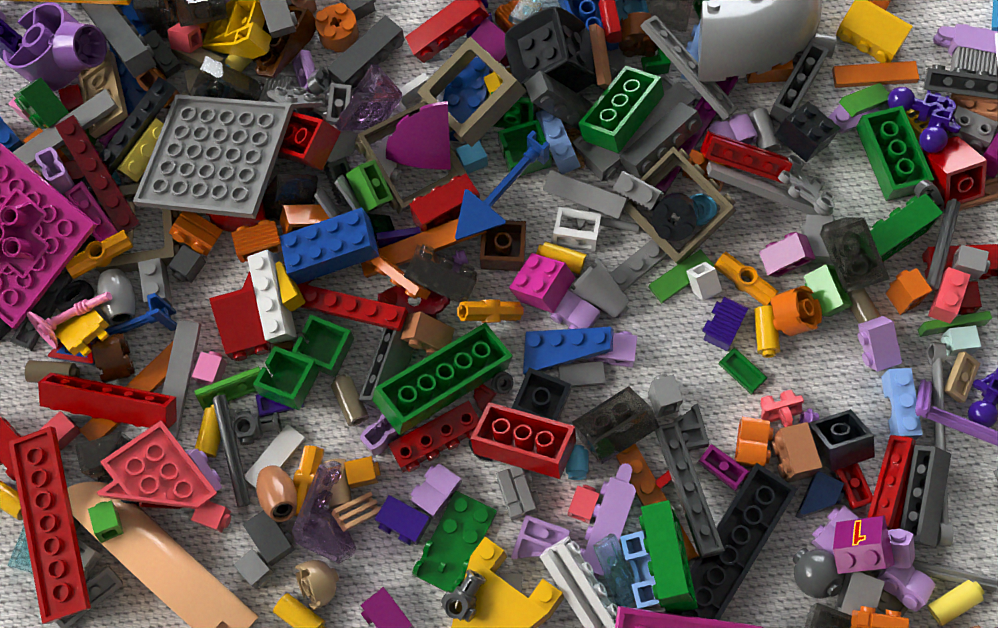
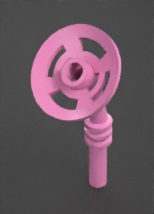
(47, 327)

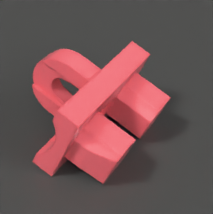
(782, 410)

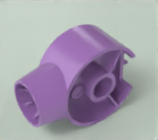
(55, 46)

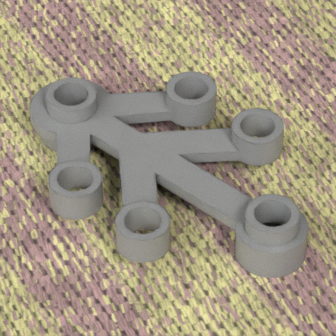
(808, 190)

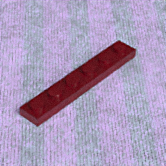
(97, 175)

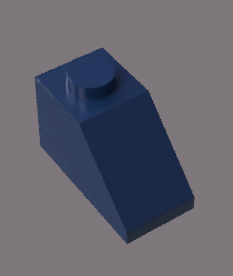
(820, 495)

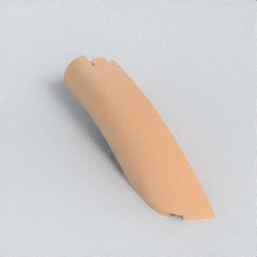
(164, 564)

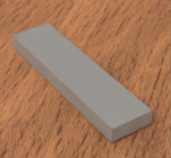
(585, 194)

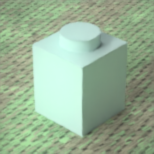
(961, 340)

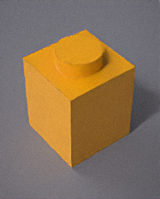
(362, 472)

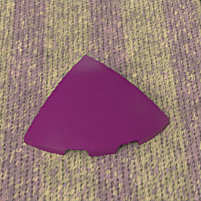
(422, 139)

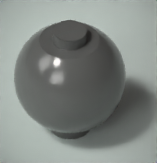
(817, 573)

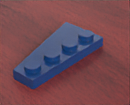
(564, 346)

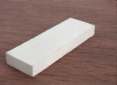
(277, 453)

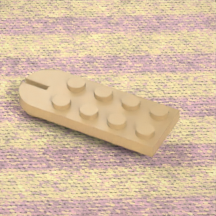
(96, 80)

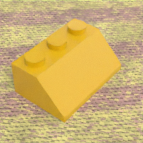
(873, 30)

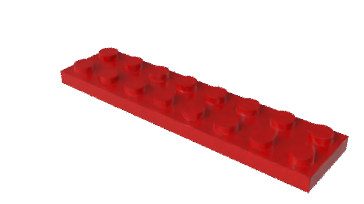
(49, 525)

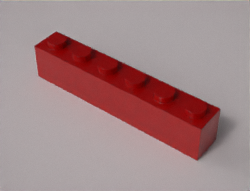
(106, 401)

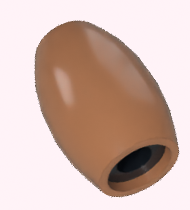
(276, 493)

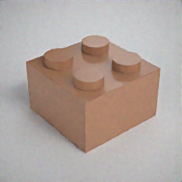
(795, 452)

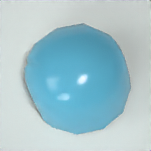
(706, 206)

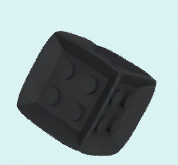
(555, 45)

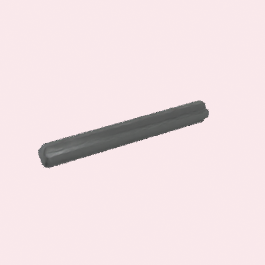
(943, 244)
(231, 451)

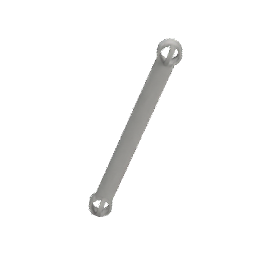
(936, 357)

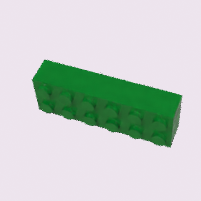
(441, 378)

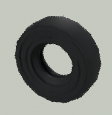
(63, 299)

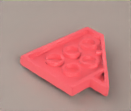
(156, 471)

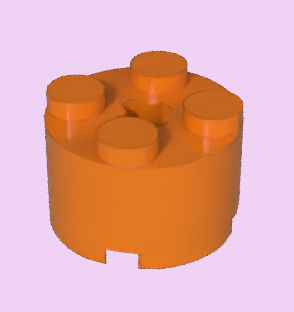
(337, 27)
(796, 311)

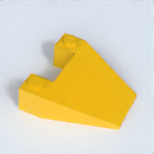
(240, 33)
(500, 603)

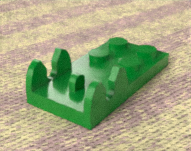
(453, 542)

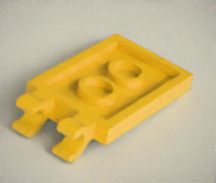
(80, 331)

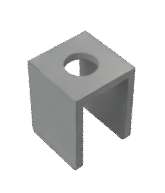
(328, 205)
(859, 591)

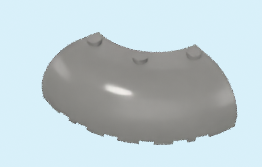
(753, 35)

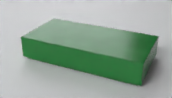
(742, 371)

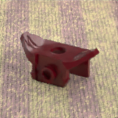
(431, 306)

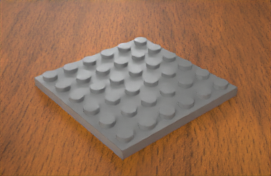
(214, 156)

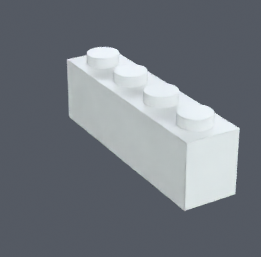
(274, 316)

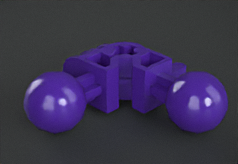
(933, 108)
(985, 410)

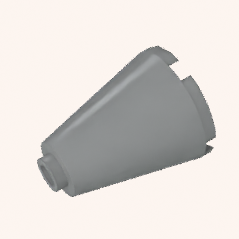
(601, 290)

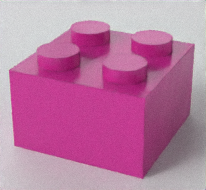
(542, 282)

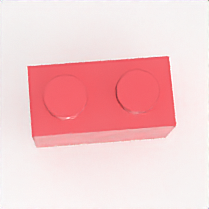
(949, 296)

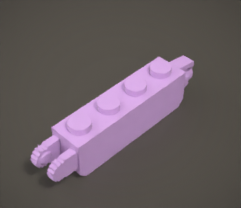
(966, 37)
(609, 514)

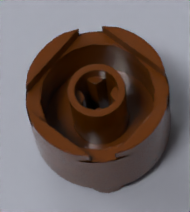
(634, 38)
(113, 358)

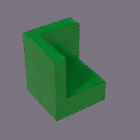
(657, 64)

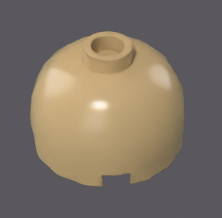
(317, 582)

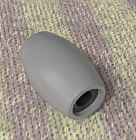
(123, 301)

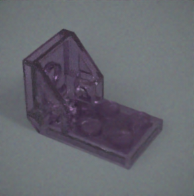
(370, 102)
(315, 524)

